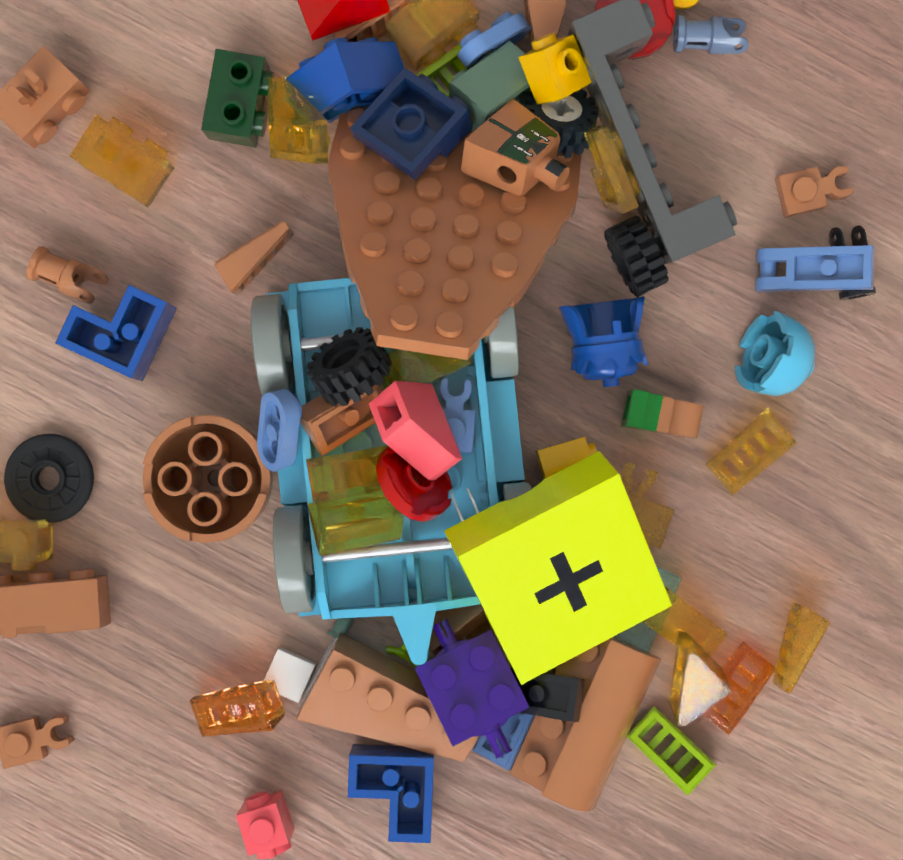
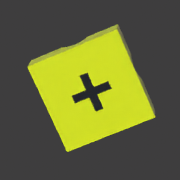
(560, 566)

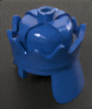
(606, 339)

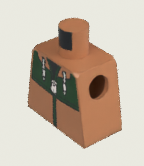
(514, 151)

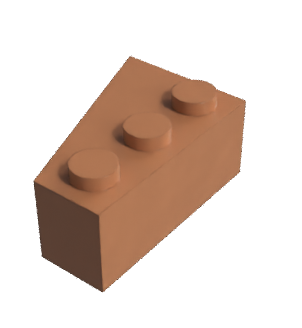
(54, 604)

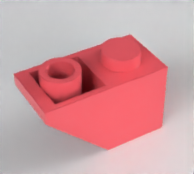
(416, 427)

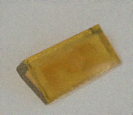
(354, 522)

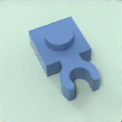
(460, 421)

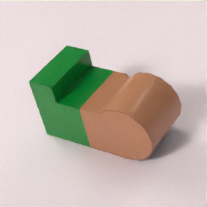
(661, 414)

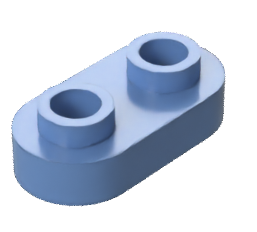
(502, 30)
(278, 429)

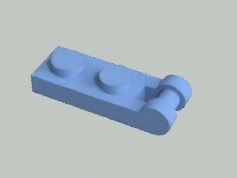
(816, 268)

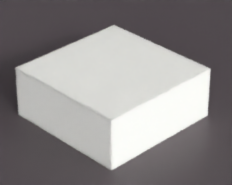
(290, 673)

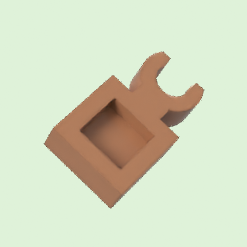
(807, 191)
(27, 740)

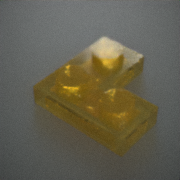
(612, 182)

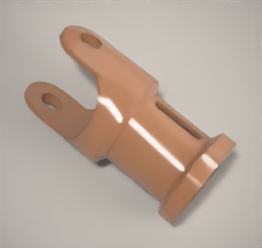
(64, 274)

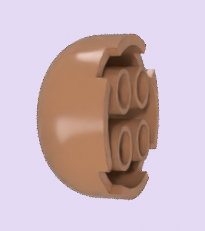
(180, 484)

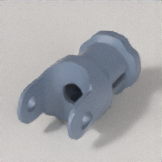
(710, 35)

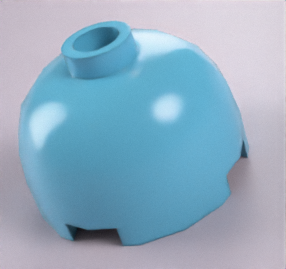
(776, 355)

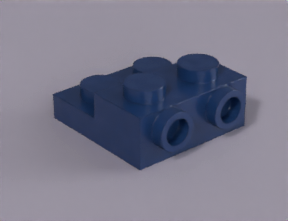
(412, 123)

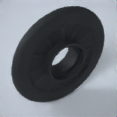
(23, 473)

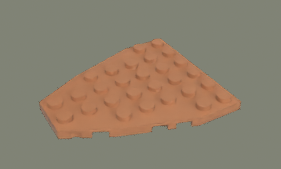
(440, 250)

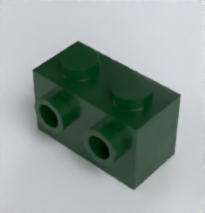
(236, 98)

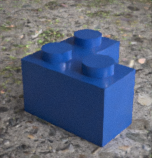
(347, 75)
(125, 342)
(402, 777)

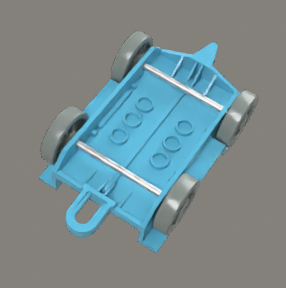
(420, 569)

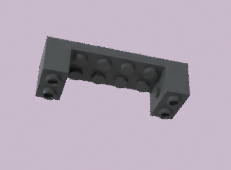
(607, 39)

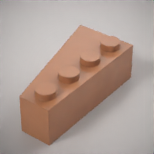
(377, 700)

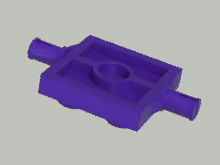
(471, 688)

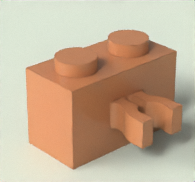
(40, 98)

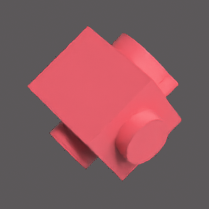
(265, 824)

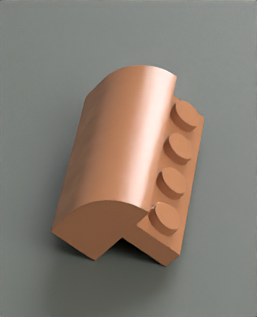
(576, 758)

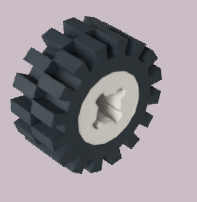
(569, 118)

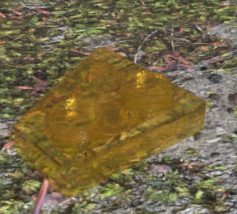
(295, 125)

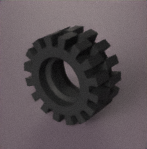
(636, 256)
(348, 367)

